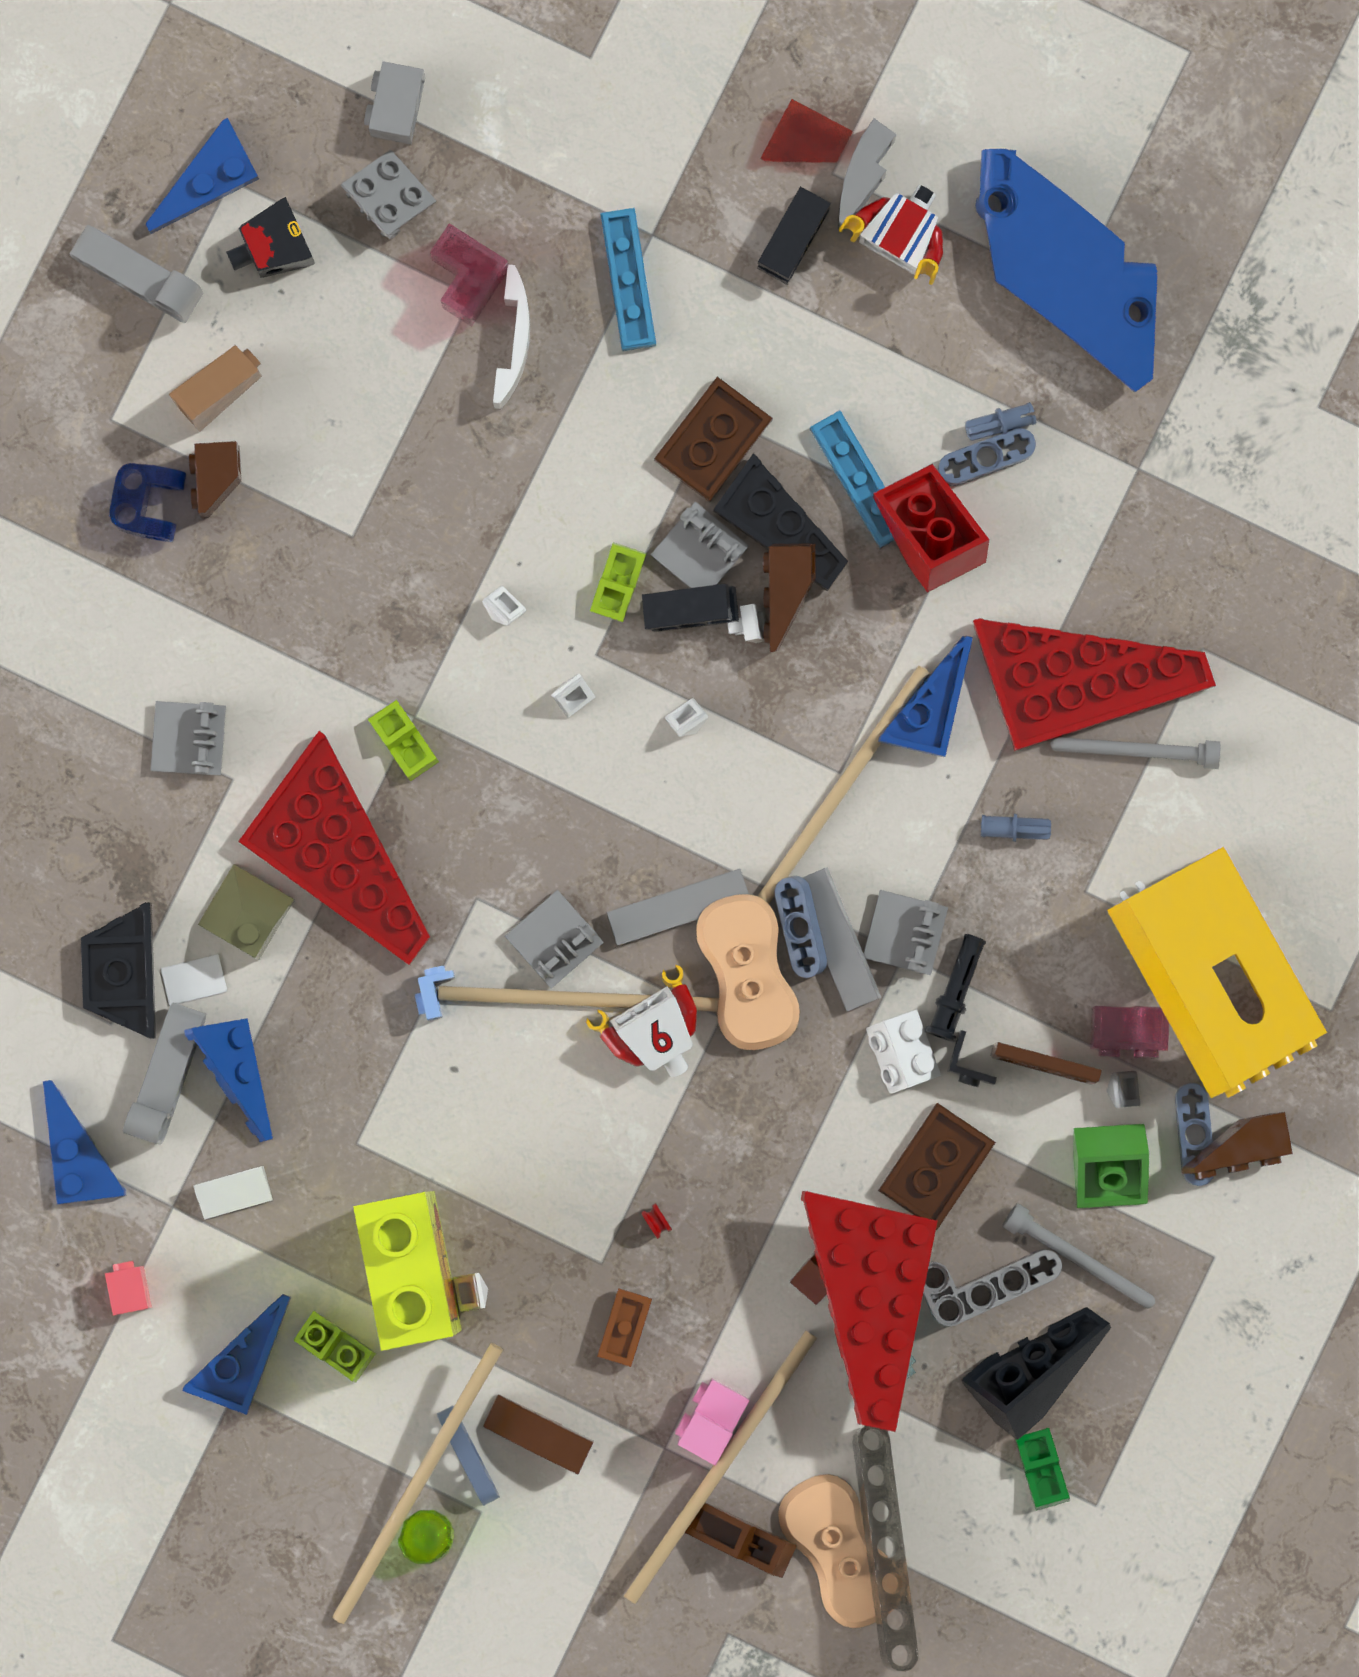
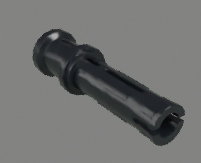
(951, 1004)

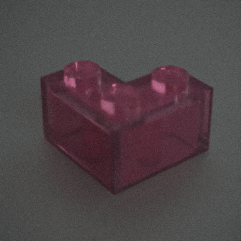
(476, 272)
(1129, 1029)

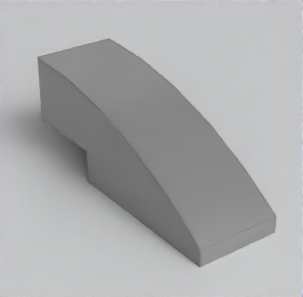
(864, 171)

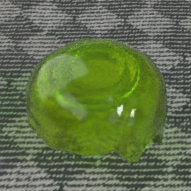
(426, 1537)

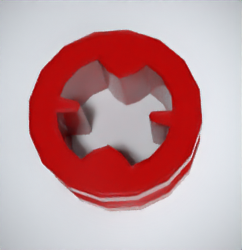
(656, 1221)

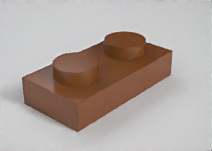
(624, 1327)

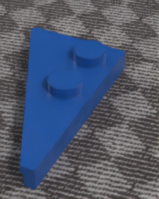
(213, 174)
(930, 713)
(234, 1063)
(76, 1162)
(237, 1370)

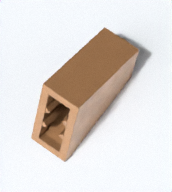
(216, 386)

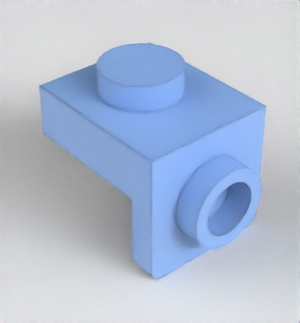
(427, 1000)

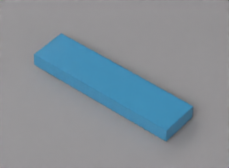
(628, 279)
(853, 471)

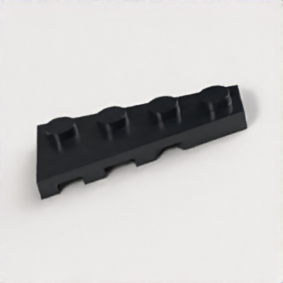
(770, 516)

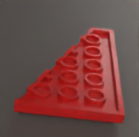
(1072, 681)
(326, 845)
(875, 1286)

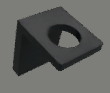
(967, 1076)

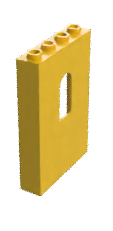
(1176, 939)

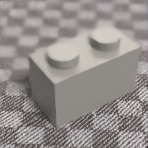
(395, 102)

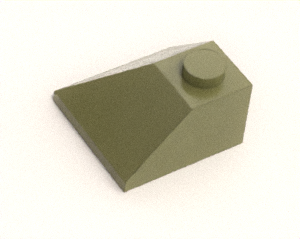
(246, 912)

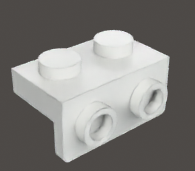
(903, 1051)

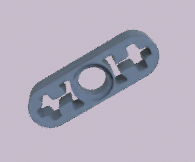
(1007, 439)
(787, 918)
(1184, 1108)
(471, 1461)

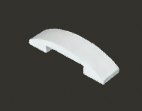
(508, 379)

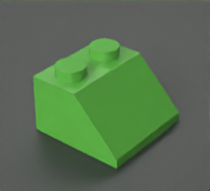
(1111, 1165)

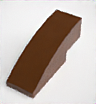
(538, 1434)
(742, 1540)

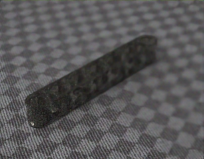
(896, 1562)

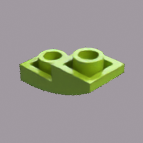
(334, 1346)

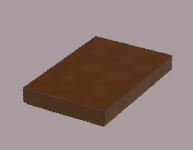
(713, 439)
(1045, 1063)
(937, 1165)

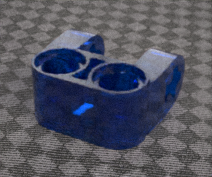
(138, 499)

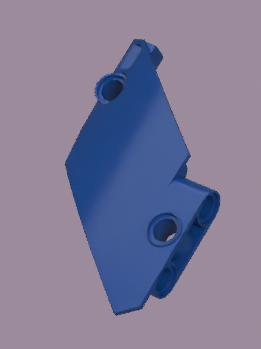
(1068, 267)

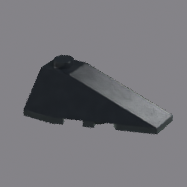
(1029, 1379)

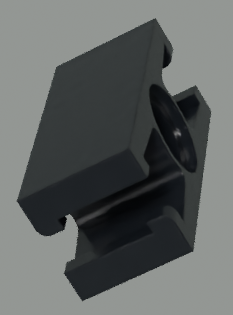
(793, 235)
(690, 607)

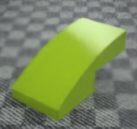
(618, 582)
(403, 740)

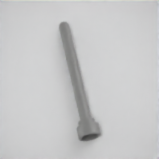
(1205, 754)
(1021, 1222)

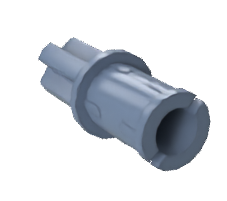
(1000, 422)
(1015, 827)

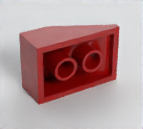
(932, 528)

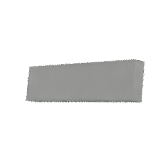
(672, 908)
(841, 944)

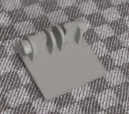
(388, 193)
(699, 548)
(188, 738)
(905, 932)
(554, 939)

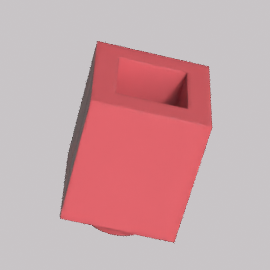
(128, 1288)

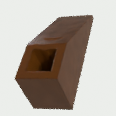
(790, 580)
(1246, 1141)

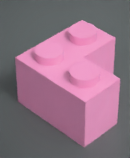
(712, 1421)

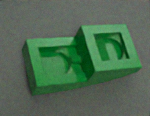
(1042, 1469)

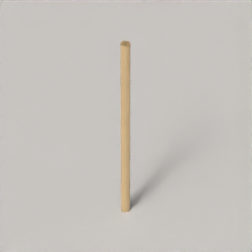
(842, 786)
(556, 997)
(718, 1471)
(417, 1483)

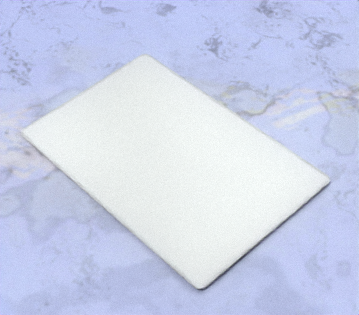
(194, 979)

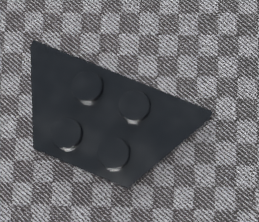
(120, 971)

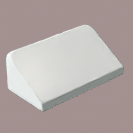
(233, 1192)

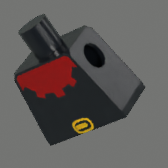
(272, 242)

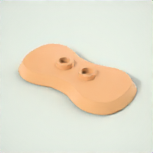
(754, 998)
(828, 1529)

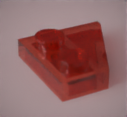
(806, 137)

